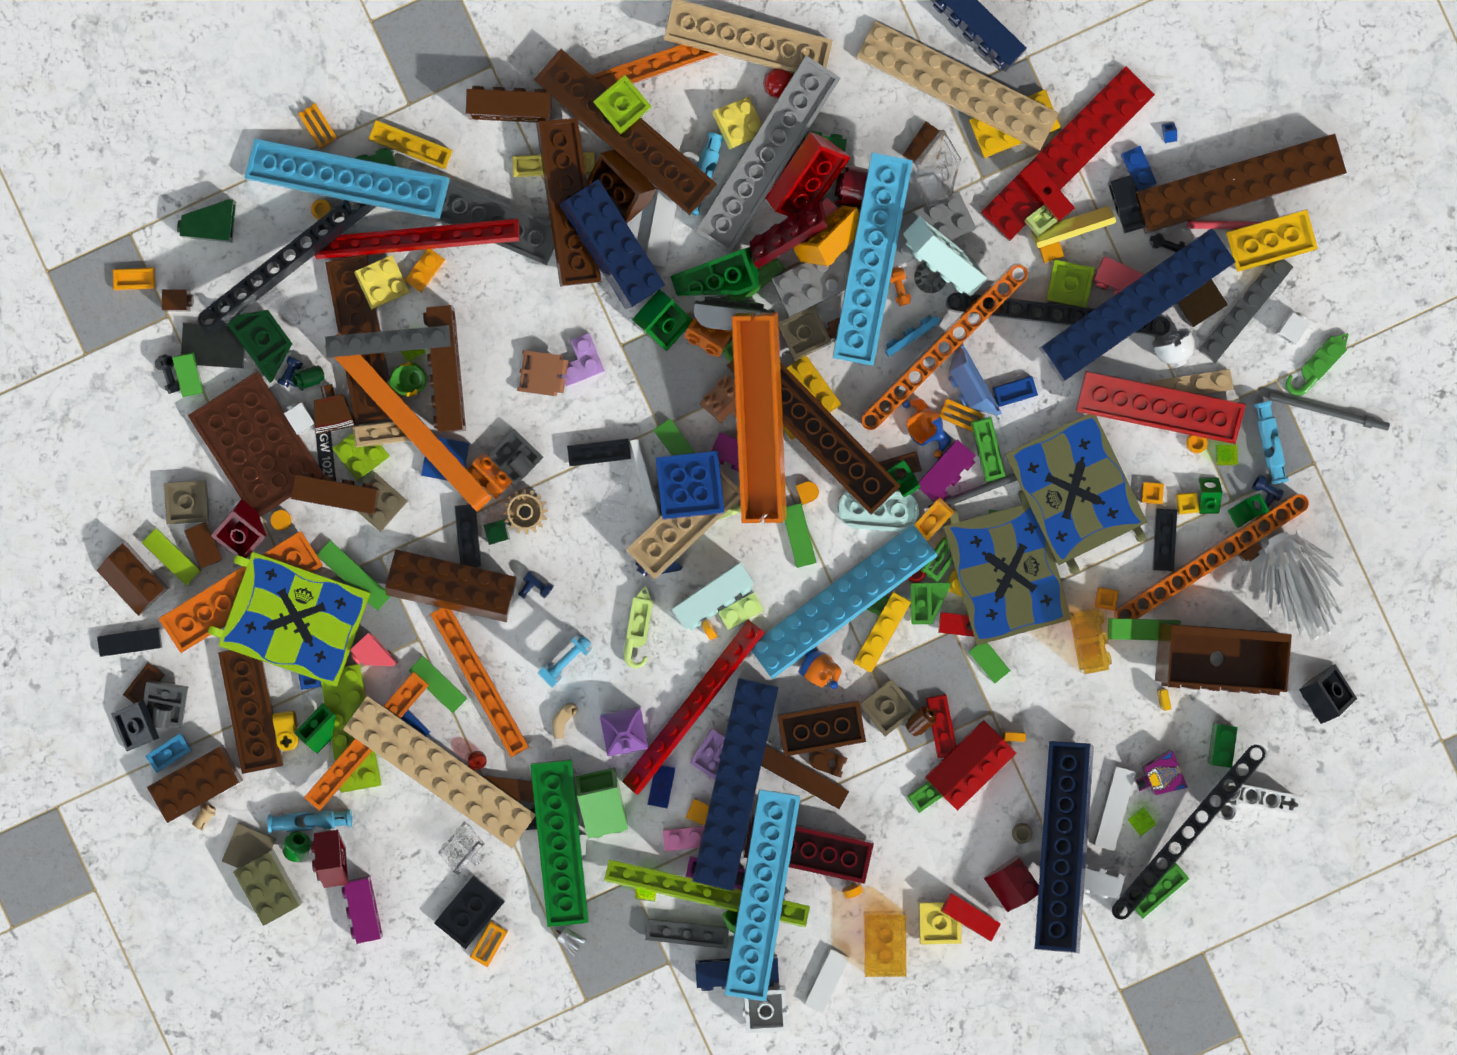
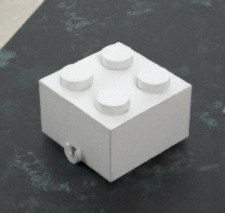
(768, 1014)

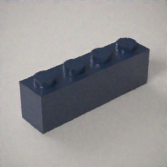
(714, 973)

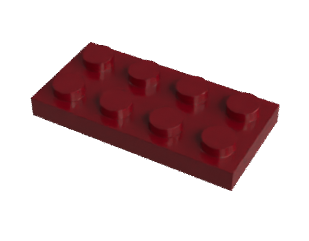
(788, 233)

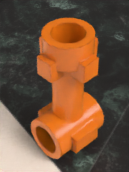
(896, 277)

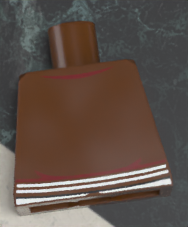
(332, 411)

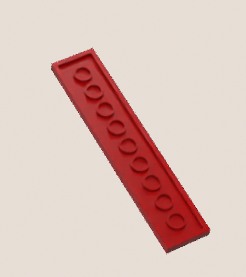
(1071, 149)

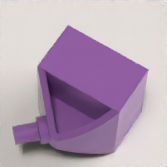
(624, 731)

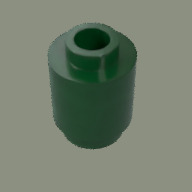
(308, 376)

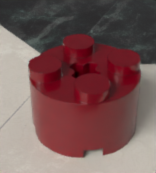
(851, 186)

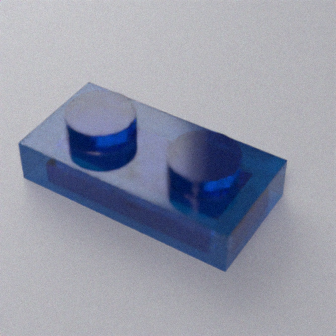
(661, 787)

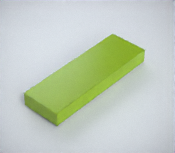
(171, 556)

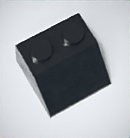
(1328, 694)

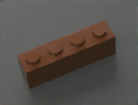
(335, 494)

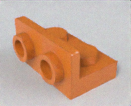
(709, 339)
(489, 475)

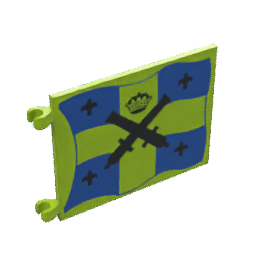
(293, 618)

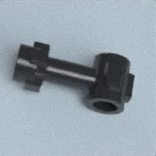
(1159, 241)
(165, 363)

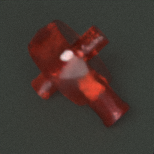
(477, 760)

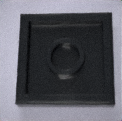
(135, 725)

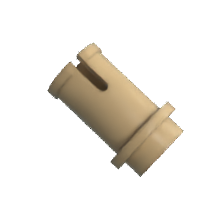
(204, 816)

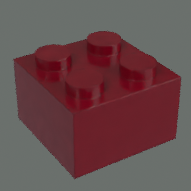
(330, 858)

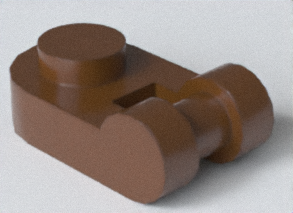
(820, 761)

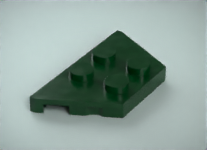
(262, 340)

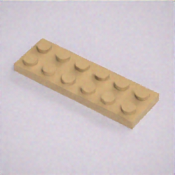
(672, 537)

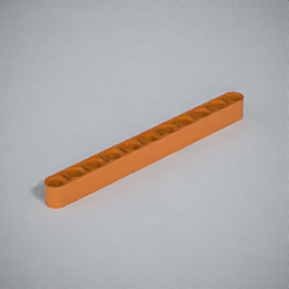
(940, 357)
(415, 430)
(1221, 557)

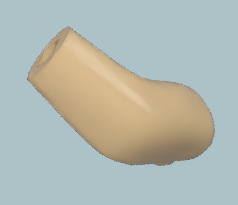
(562, 717)

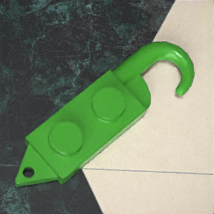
(1319, 363)

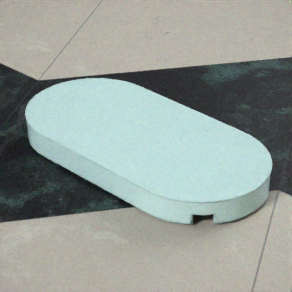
(893, 515)

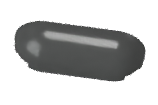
(718, 312)

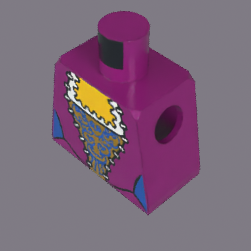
(1162, 775)

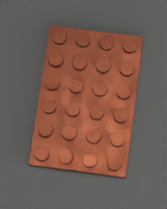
(254, 443)

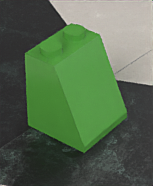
(601, 803)

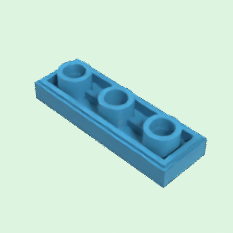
(911, 334)

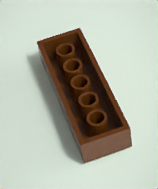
(445, 373)
(450, 585)

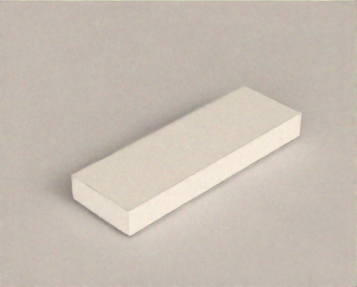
(826, 980)

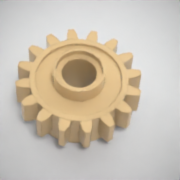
(517, 503)

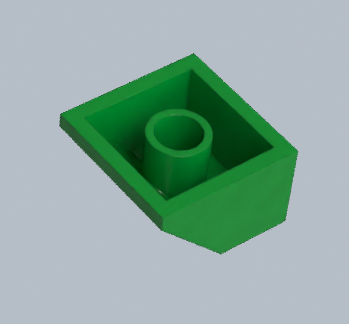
(662, 320)

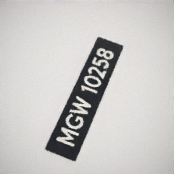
(325, 454)

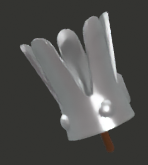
(565, 938)

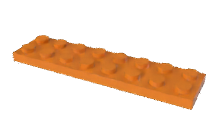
(211, 607)

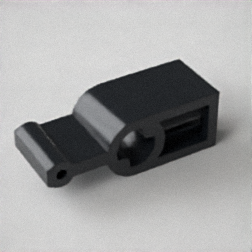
(1126, 204)

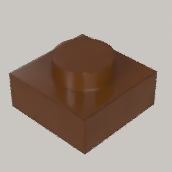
(1250, 553)

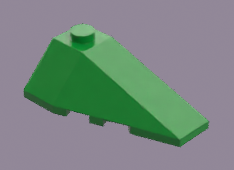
(722, 276)

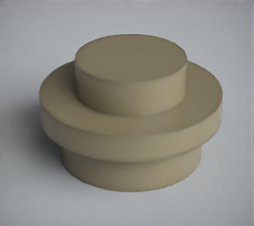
(1022, 833)

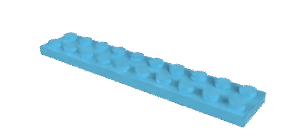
(347, 178)
(872, 259)
(843, 601)
(762, 895)

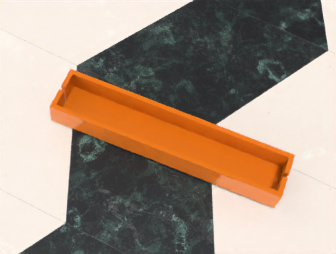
(759, 417)

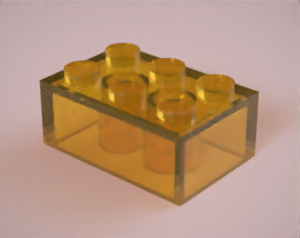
(1090, 640)
(884, 943)

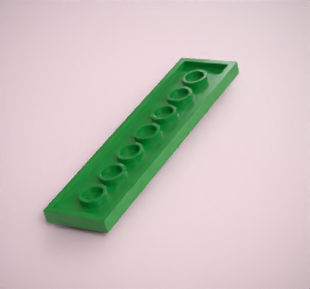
(559, 843)

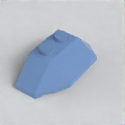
(970, 383)

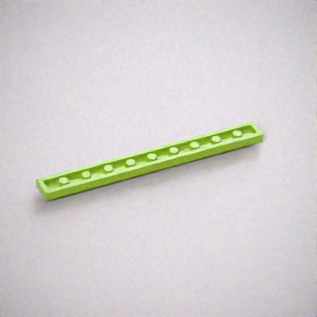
(685, 889)

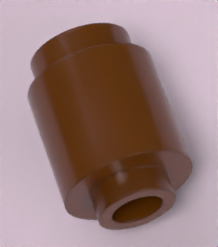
(921, 721)

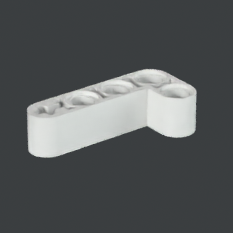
(1258, 800)

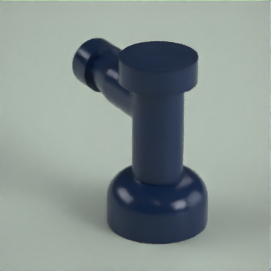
(293, 364)
(1273, 493)
(531, 581)

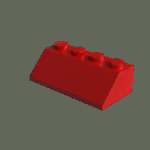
(807, 175)
(970, 765)

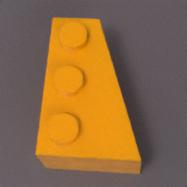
(831, 241)

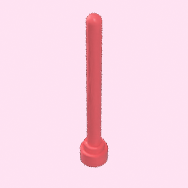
(1218, 224)

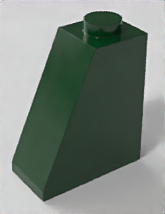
(209, 223)

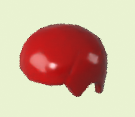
(776, 81)

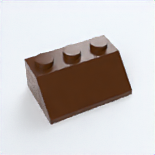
(623, 183)
(132, 578)

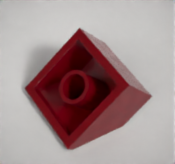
(240, 530)
(1013, 884)

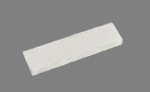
(661, 230)
(645, 479)
(1114, 808)

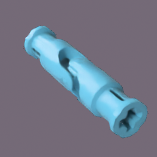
(709, 158)
(1270, 438)
(325, 819)

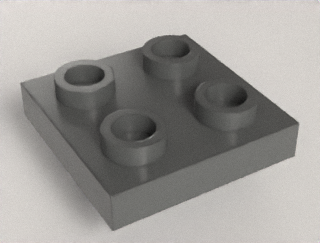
(515, 456)
(165, 703)

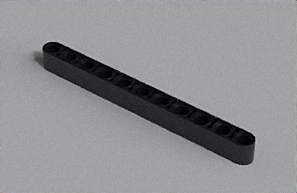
(285, 267)
(1047, 312)
(1184, 841)

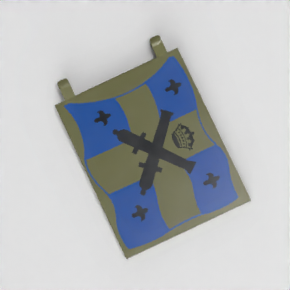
(1076, 489)
(1006, 573)

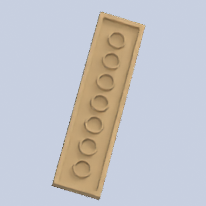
(743, 37)

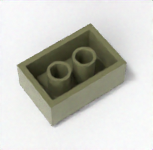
(268, 887)

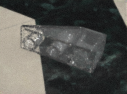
(277, 302)

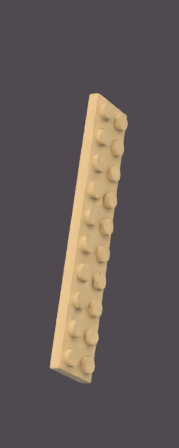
(957, 85)
(439, 771)

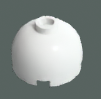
(1176, 347)

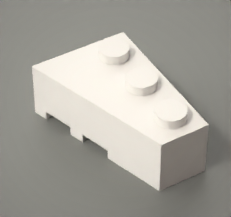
(1103, 880)

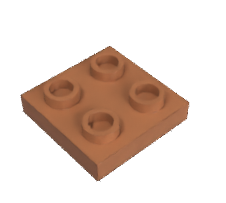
(721, 399)

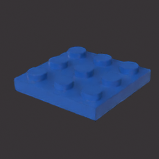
(689, 485)

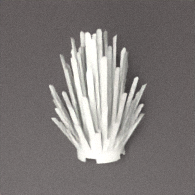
(1297, 582)

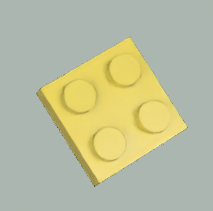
(737, 122)
(381, 282)
(937, 926)

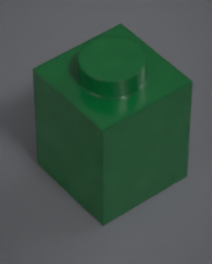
(496, 532)

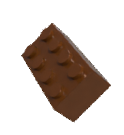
(508, 105)
(821, 728)
(195, 783)

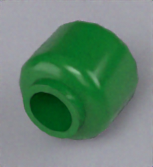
(296, 846)

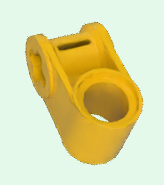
(285, 725)

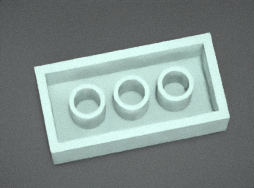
(944, 257)
(712, 596)

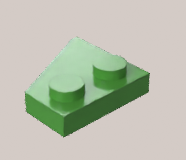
(927, 601)

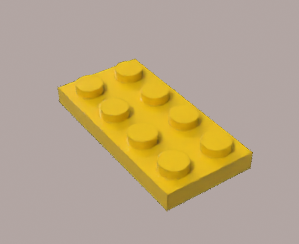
(994, 141)
(1272, 240)

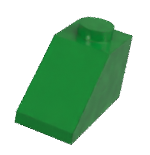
(317, 729)

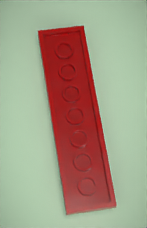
(1160, 407)

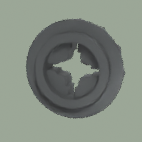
(924, 284)

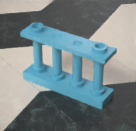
(552, 672)

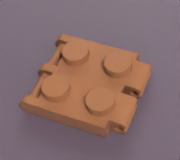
(543, 373)

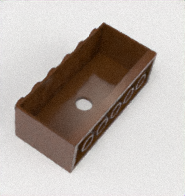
(1251, 659)

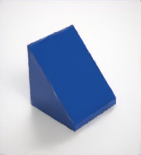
(1169, 132)

